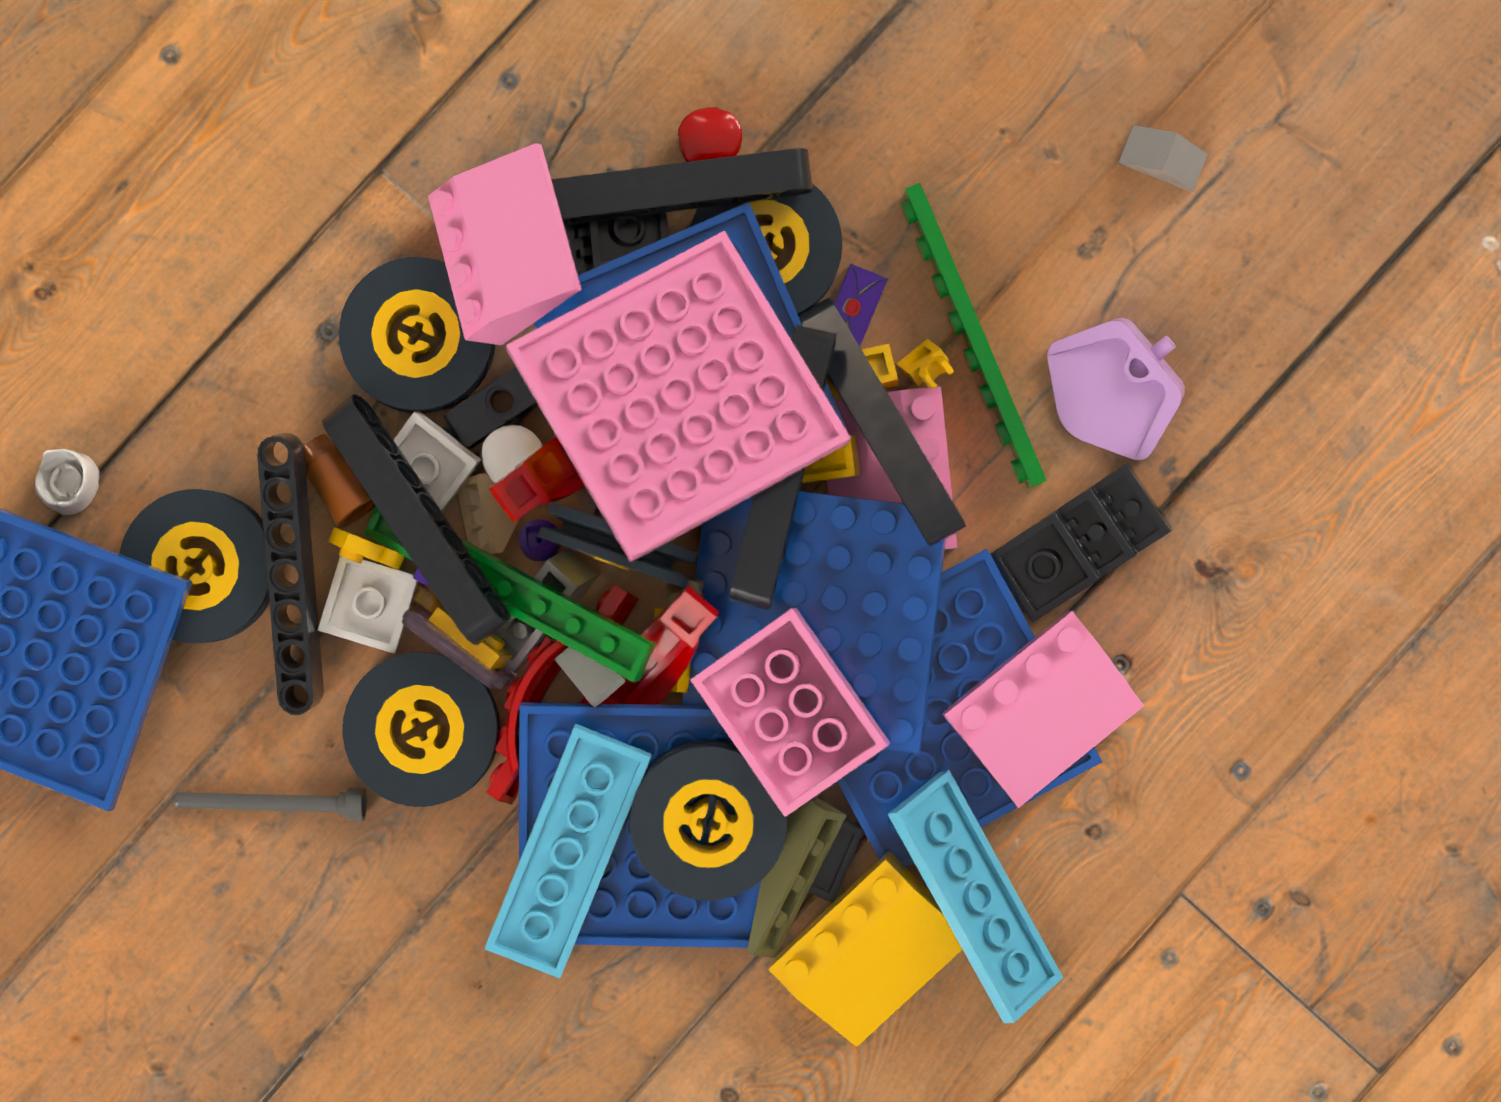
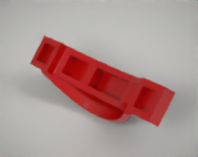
(538, 479)
(676, 641)
(532, 687)

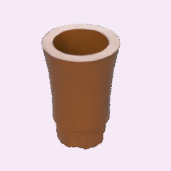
(335, 482)

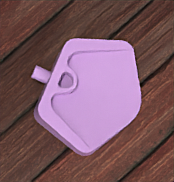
(1115, 387)

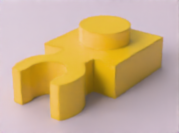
(925, 364)
(357, 548)

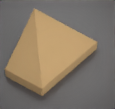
(483, 517)

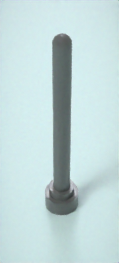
(348, 804)

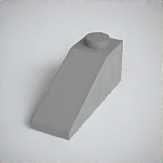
(562, 572)

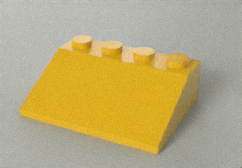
(868, 951)

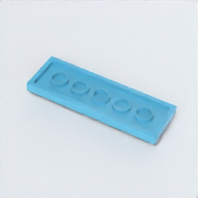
(567, 851)
(975, 896)

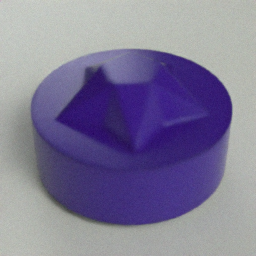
(536, 547)

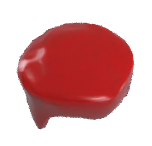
(709, 134)

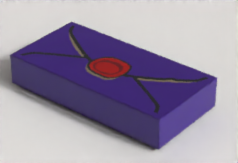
(859, 299)

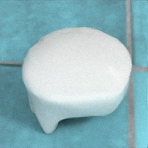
(506, 449)
(66, 481)

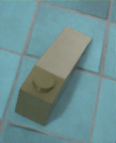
(783, 890)

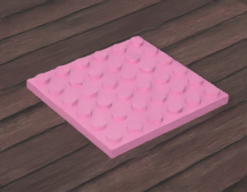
(677, 395)

